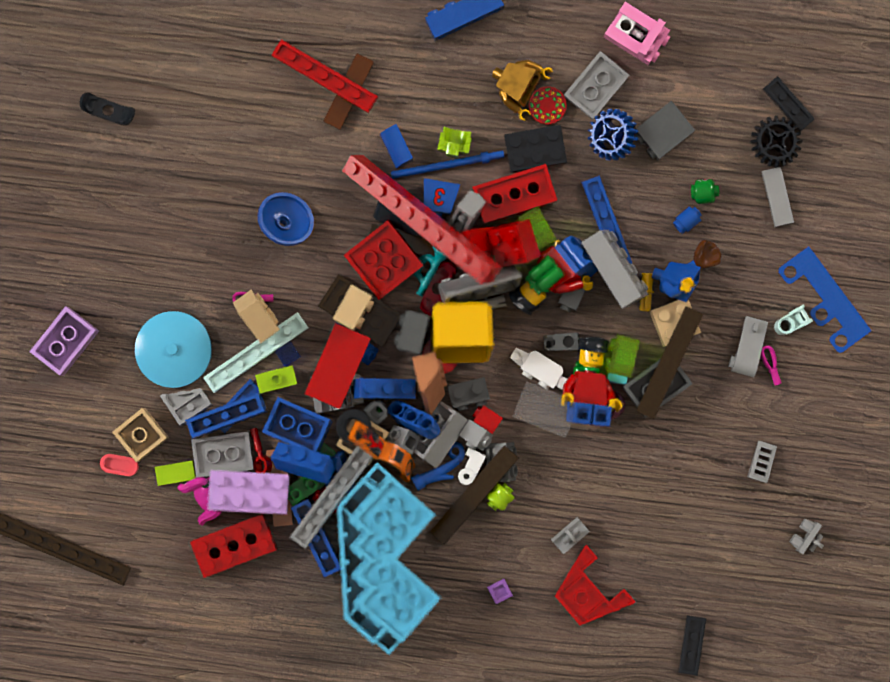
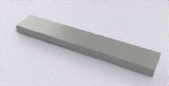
(331, 497)

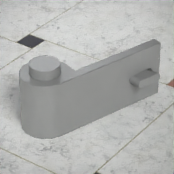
(749, 348)

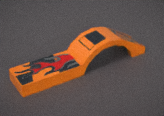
(382, 450)

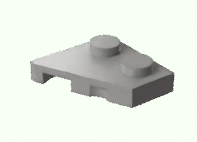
(186, 404)

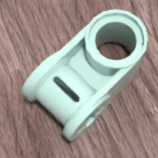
(796, 319)

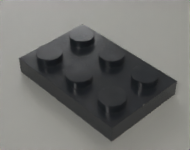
(535, 148)

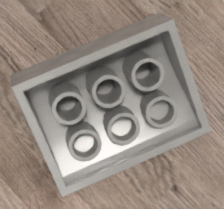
(468, 289)

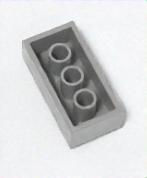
(615, 268)

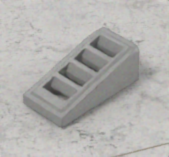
(767, 470)

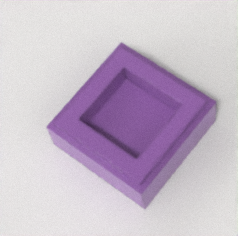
(500, 591)

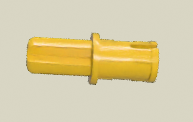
(645, 303)

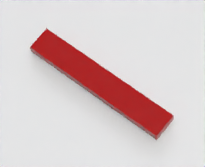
(324, 76)

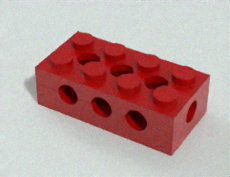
(519, 181)
(229, 558)

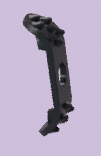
(94, 106)

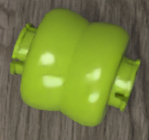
(500, 497)

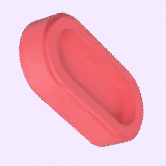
(119, 465)

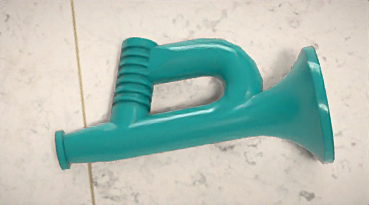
(434, 264)

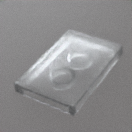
(542, 409)

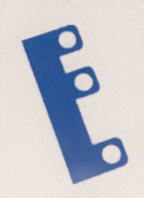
(833, 298)

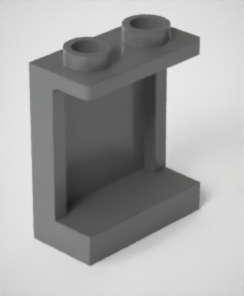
(664, 131)

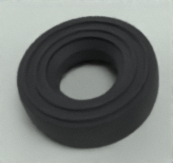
(345, 417)

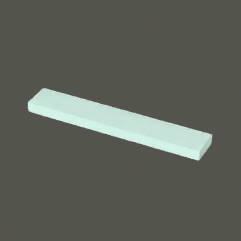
(255, 353)

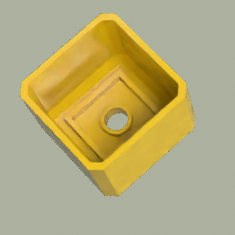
(462, 332)

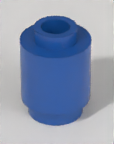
(687, 219)

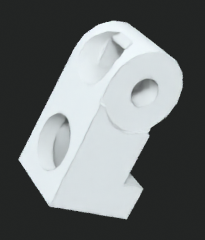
(469, 472)

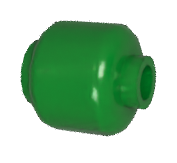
(704, 191)

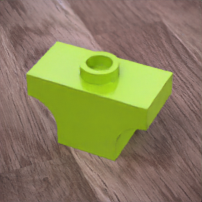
(276, 379)

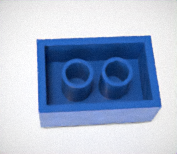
(297, 426)

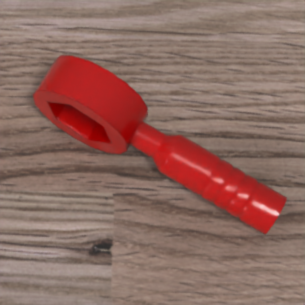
(258, 448)

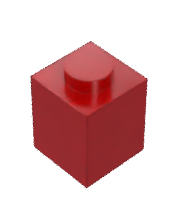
(487, 419)

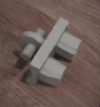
(570, 535)
(802, 544)

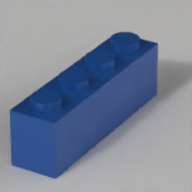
(460, 15)
(226, 415)
(320, 544)

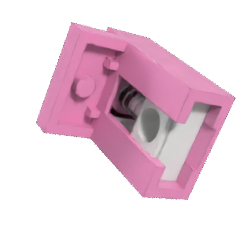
(656, 34)

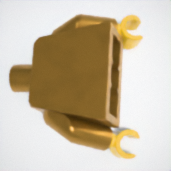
(518, 83)

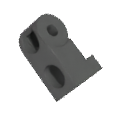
(561, 342)

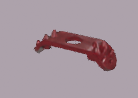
(429, 300)

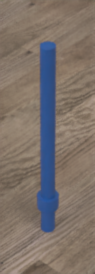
(485, 157)

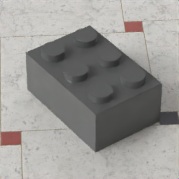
(412, 333)
(637, 386)

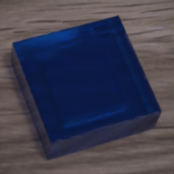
(287, 354)

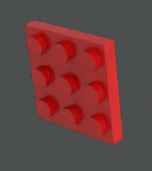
(383, 259)

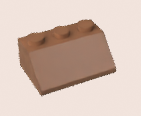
(430, 380)

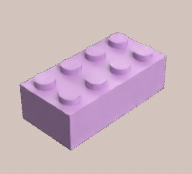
(248, 492)

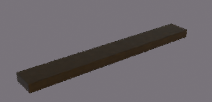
(63, 550)

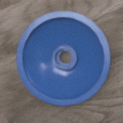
(289, 211)

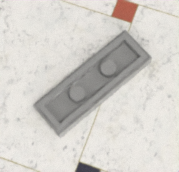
(777, 196)

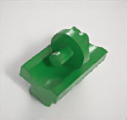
(301, 489)

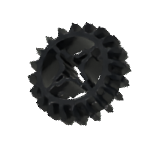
(789, 131)

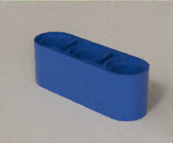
(414, 419)

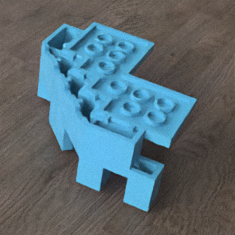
(374, 529)

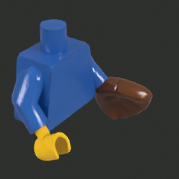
(681, 279)

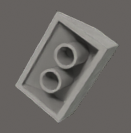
(451, 425)

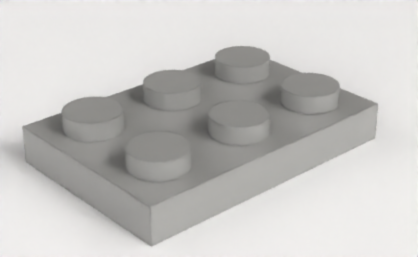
(596, 85)
(222, 453)

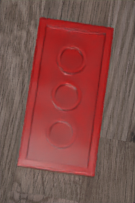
(337, 366)

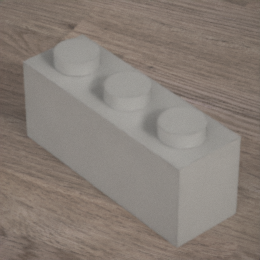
(467, 212)

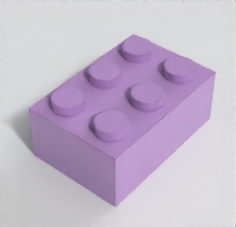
(64, 341)

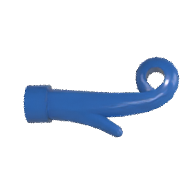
(440, 473)

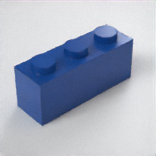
(385, 389)
(303, 462)

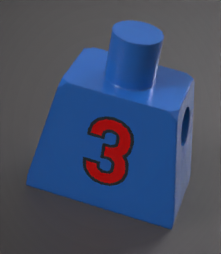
(440, 196)

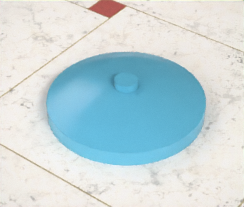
(173, 349)

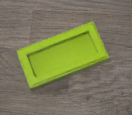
(175, 473)

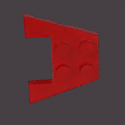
(582, 597)

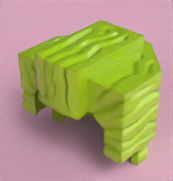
(454, 142)

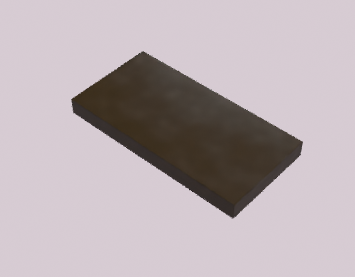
(378, 322)

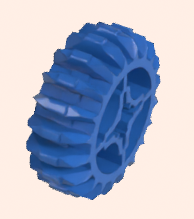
(626, 130)

